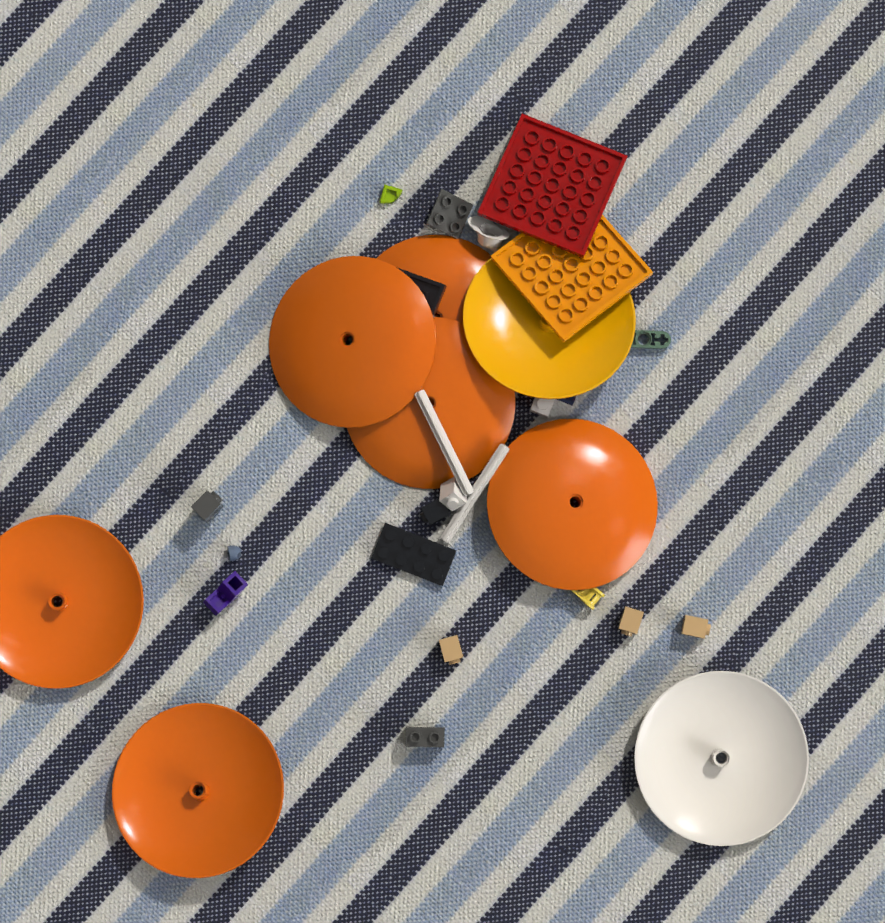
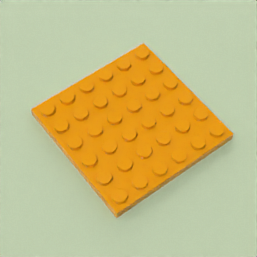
(571, 288)

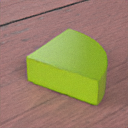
(390, 194)

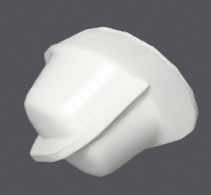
(488, 233)

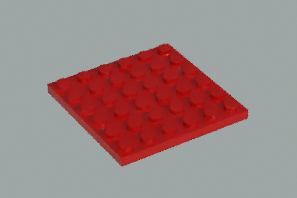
(552, 185)

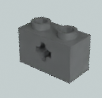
(207, 505)
(425, 736)

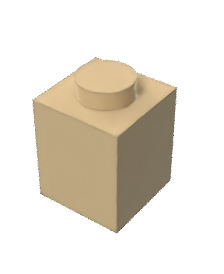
(630, 621)
(695, 626)
(451, 649)

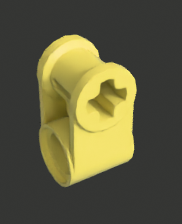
(586, 595)

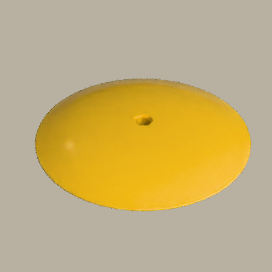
(527, 354)

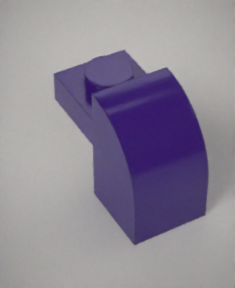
(225, 593)

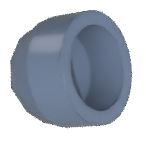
(234, 552)

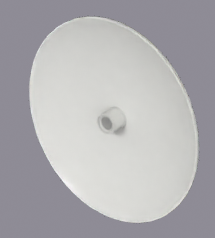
(762, 764)

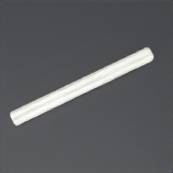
(444, 442)
(478, 487)

